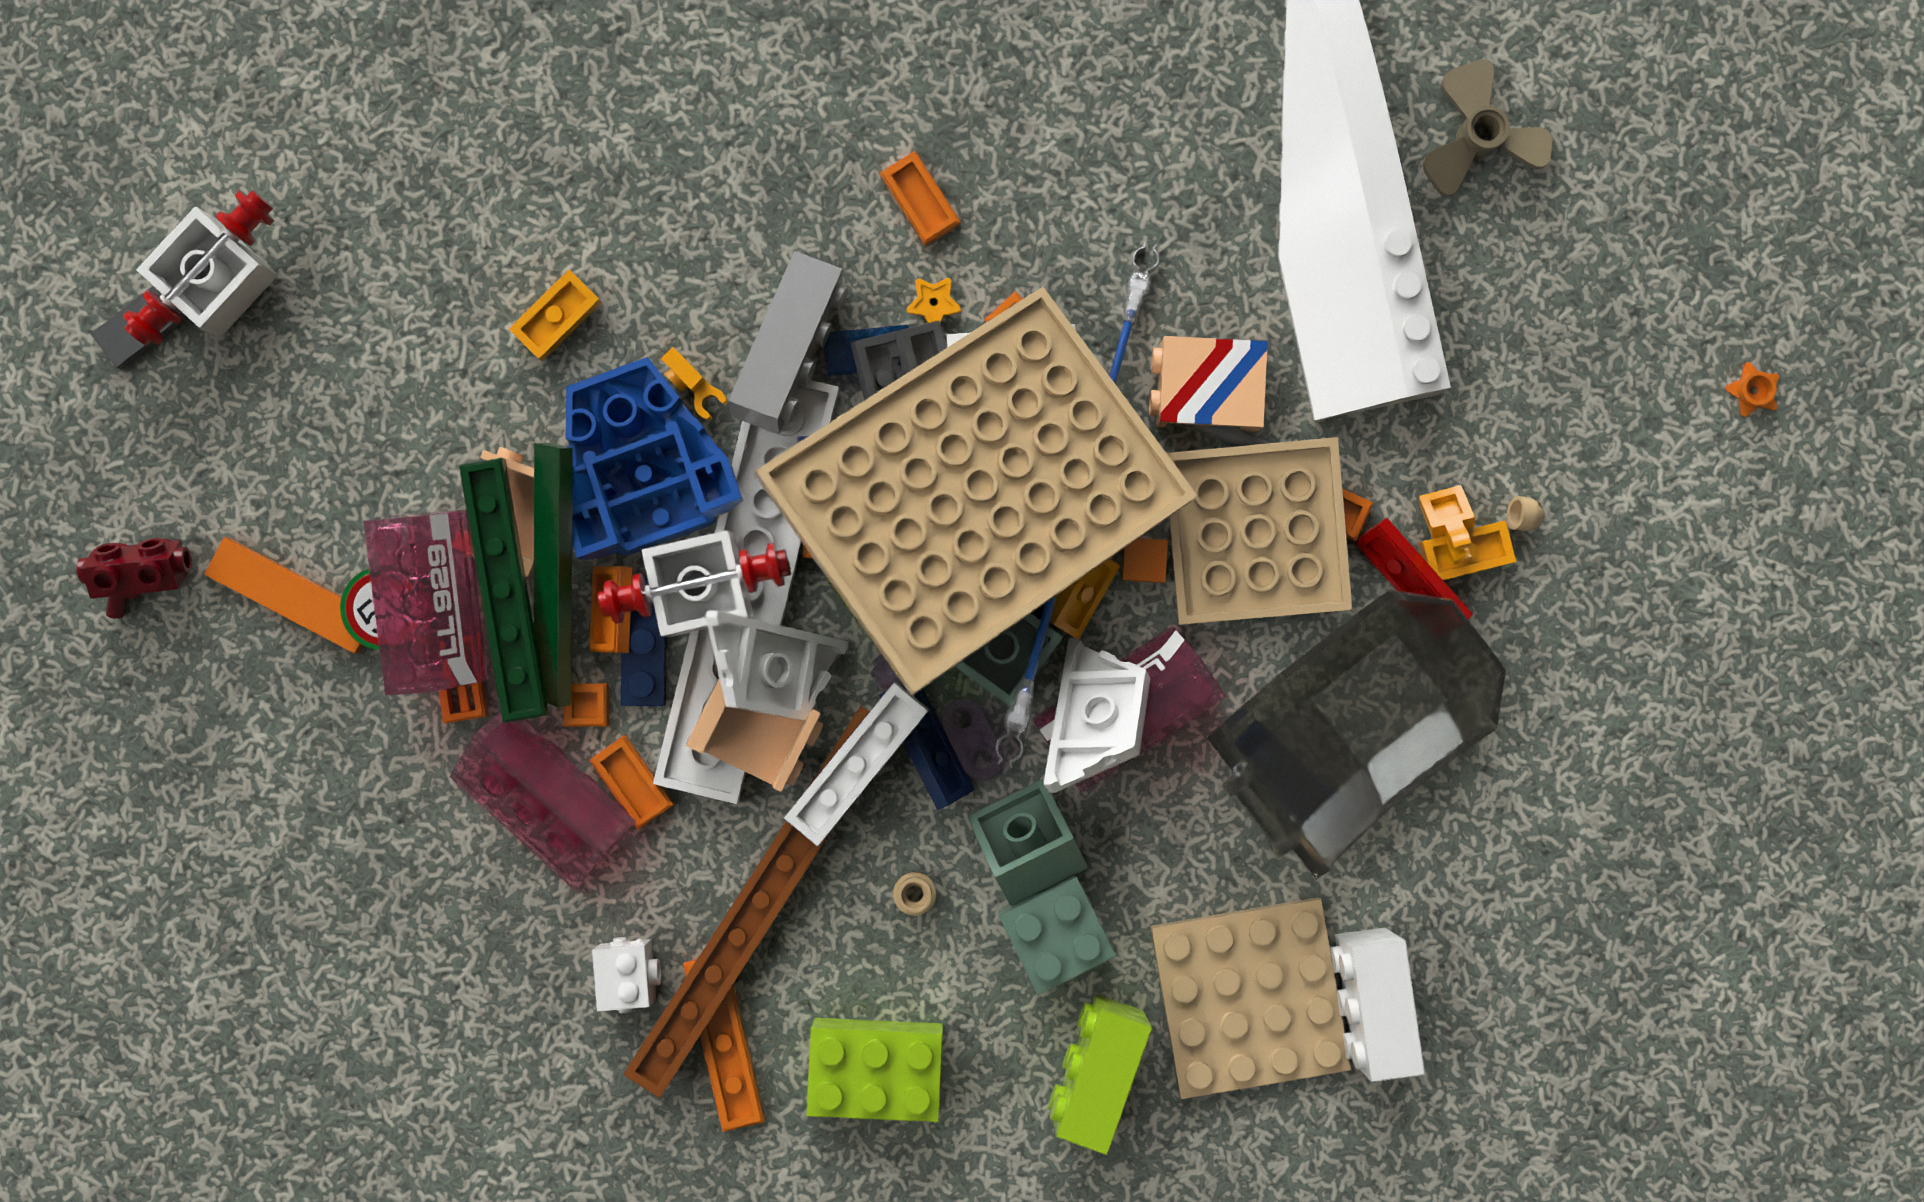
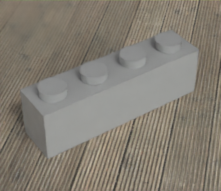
(787, 342)

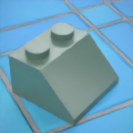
(1027, 842)

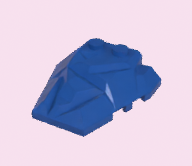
(640, 464)

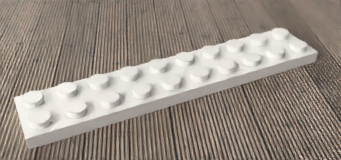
(755, 525)

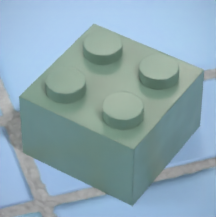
(1005, 659)
(1056, 934)

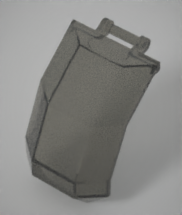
(1360, 724)

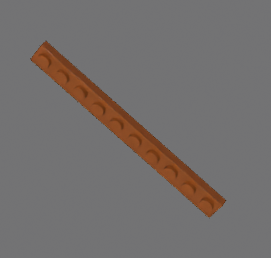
(727, 950)

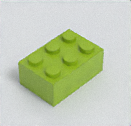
(874, 1069)
(1099, 1073)

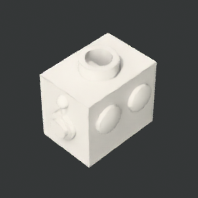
(625, 974)

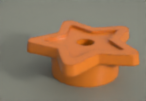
(1765, 386)

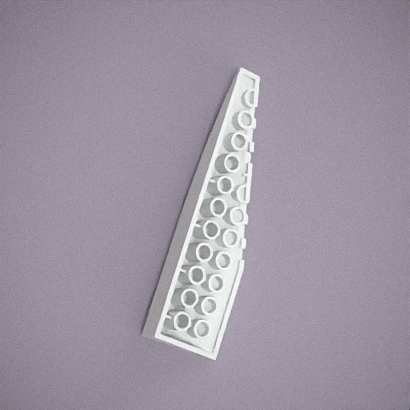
(1349, 224)

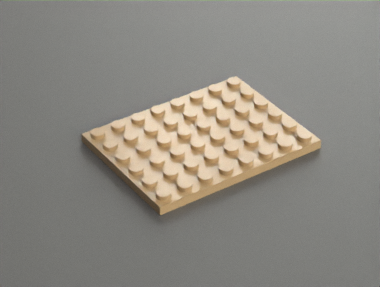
(975, 488)

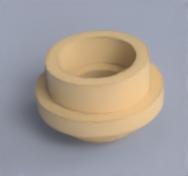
(914, 907)

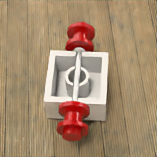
(204, 271)
(692, 579)

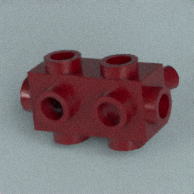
(130, 570)

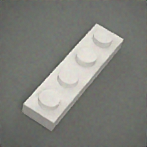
(856, 763)

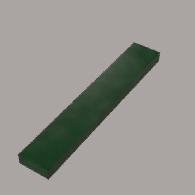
(553, 567)
(503, 590)

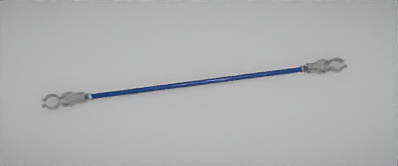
(1018, 715)

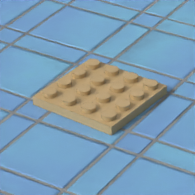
(1261, 532)
(1250, 998)

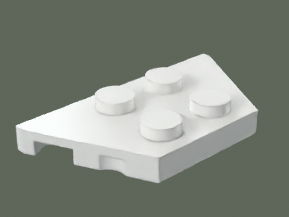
(770, 665)
(1095, 716)

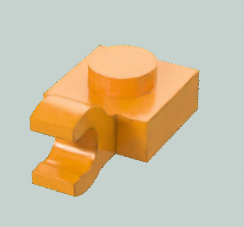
(685, 376)
(1450, 515)

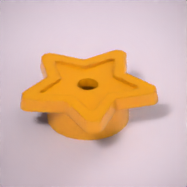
(940, 291)

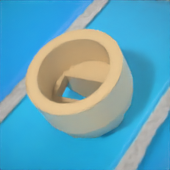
(1524, 514)

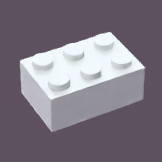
(1377, 1004)

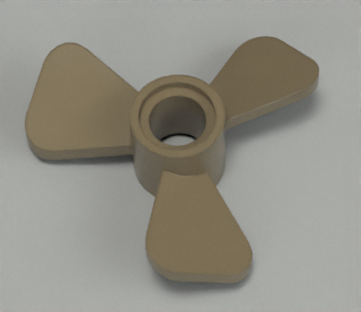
(1470, 93)

